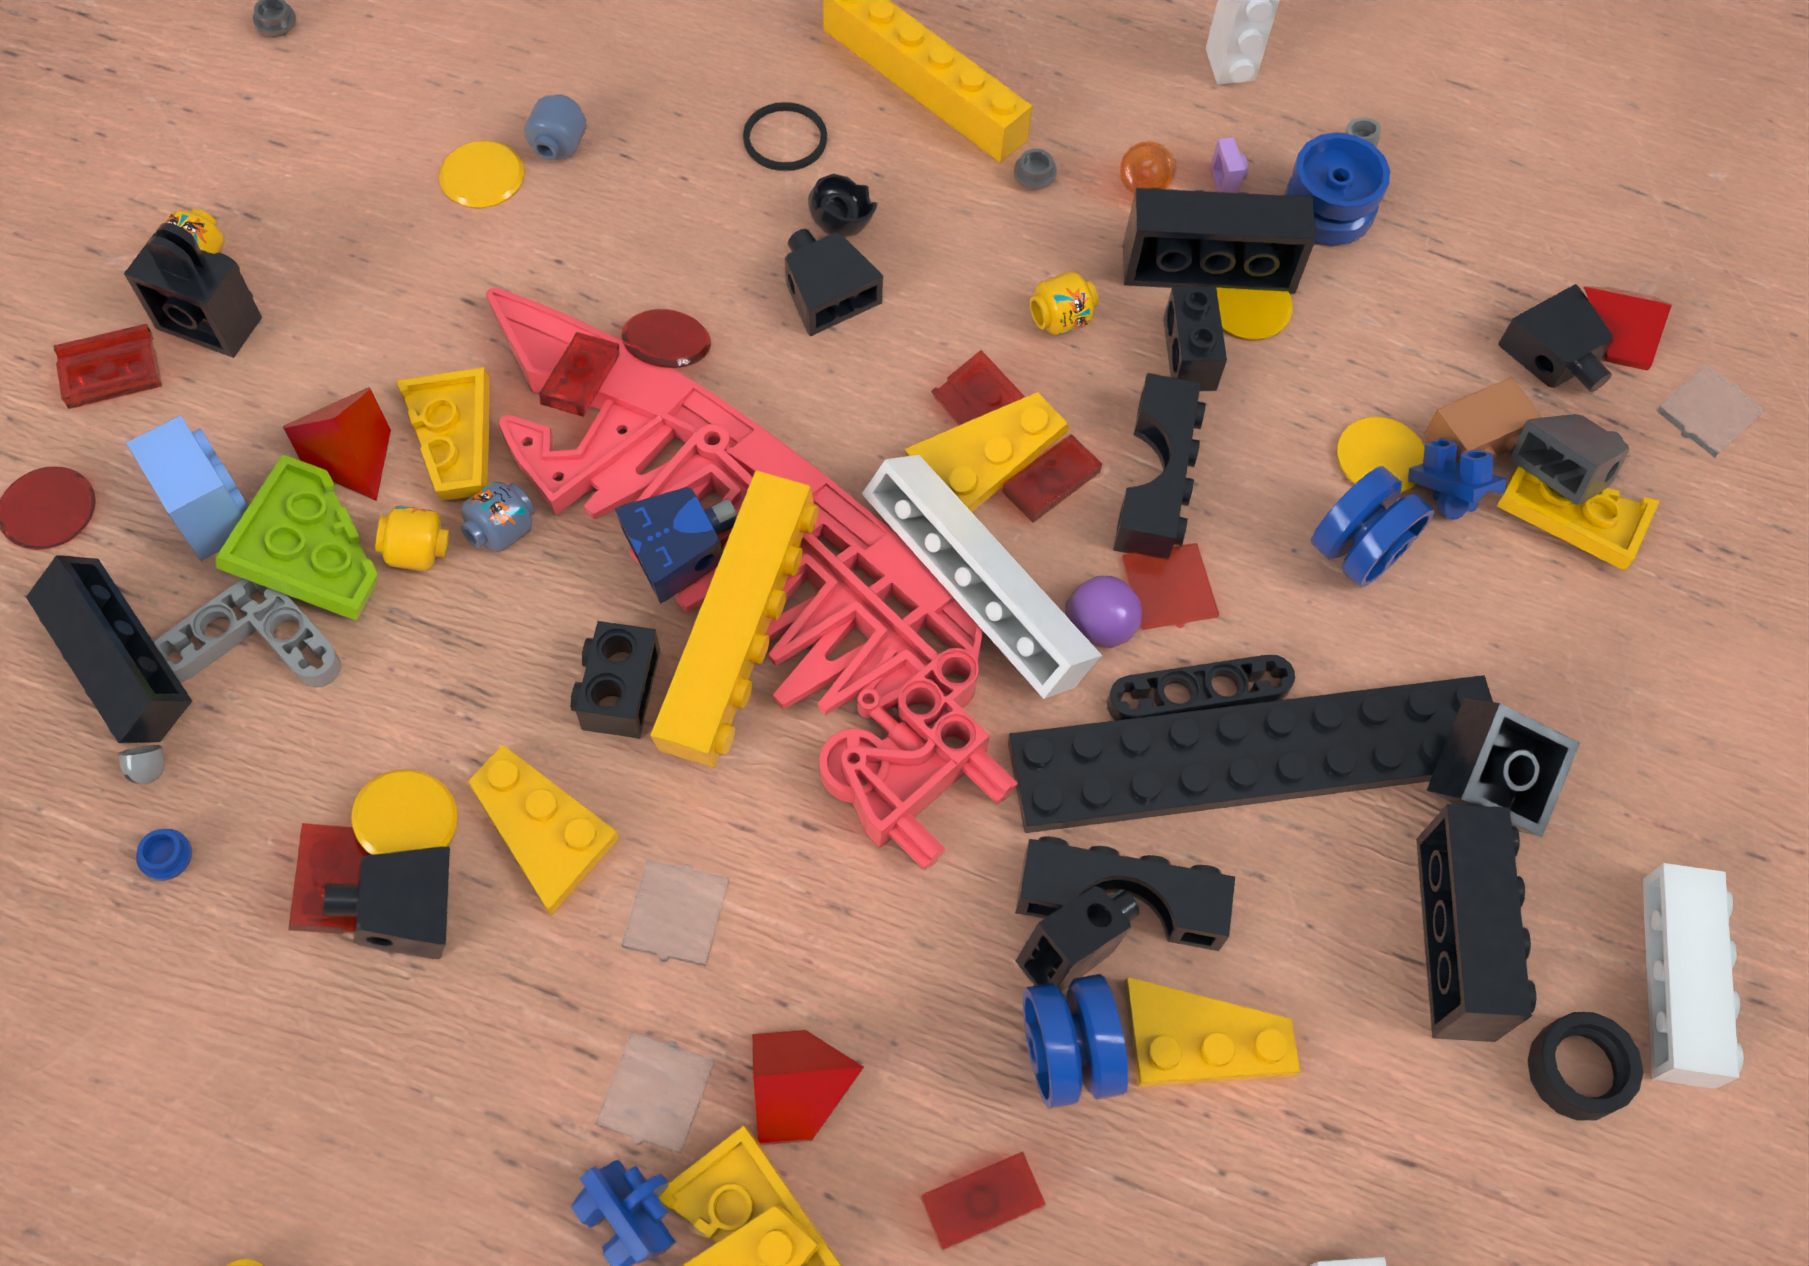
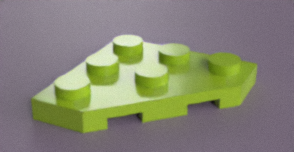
(301, 542)

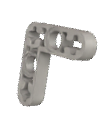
(259, 618)

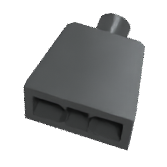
(1570, 455)

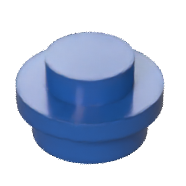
(163, 854)

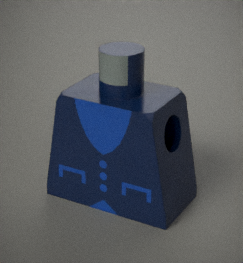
(675, 538)

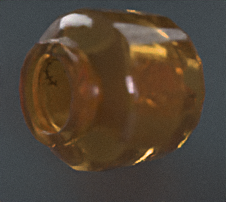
(1132, 166)

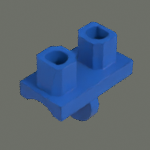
(1454, 484)
(631, 1209)

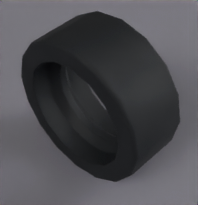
(1617, 1046)

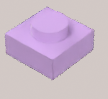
(1228, 166)

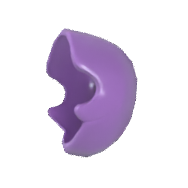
(1105, 611)

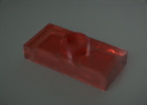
(579, 374)
(1052, 478)
(982, 1201)

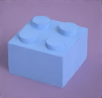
(190, 484)

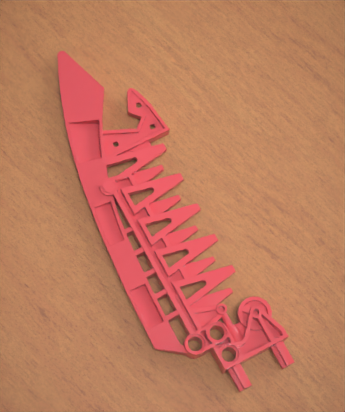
(722, 450)

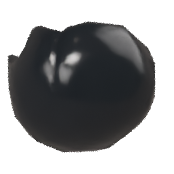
(840, 205)

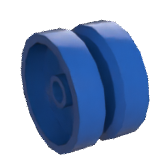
(1346, 185)
(1371, 526)
(1075, 1041)

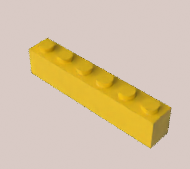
(932, 73)
(735, 620)

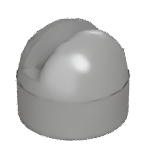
(1365, 128)
(142, 764)

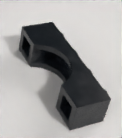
(1165, 421)
(1188, 901)

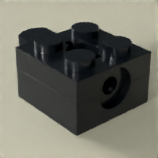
(193, 291)

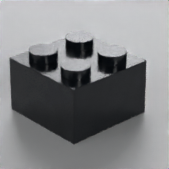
(1503, 762)

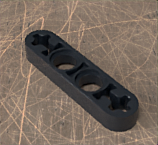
(1198, 682)

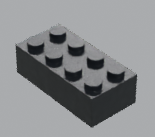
(1217, 240)
(1474, 924)

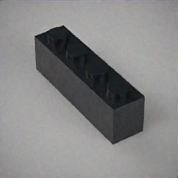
(108, 649)

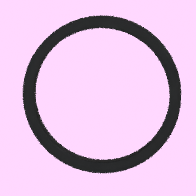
(785, 166)

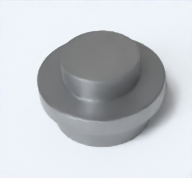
(273, 17)
(1035, 169)

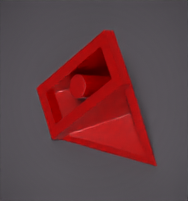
(1634, 322)
(346, 441)
(797, 1084)

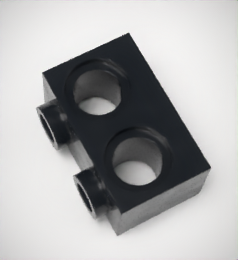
(1195, 336)
(626, 679)

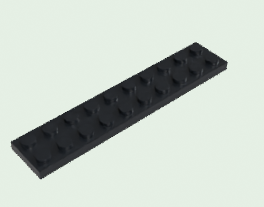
(1235, 754)

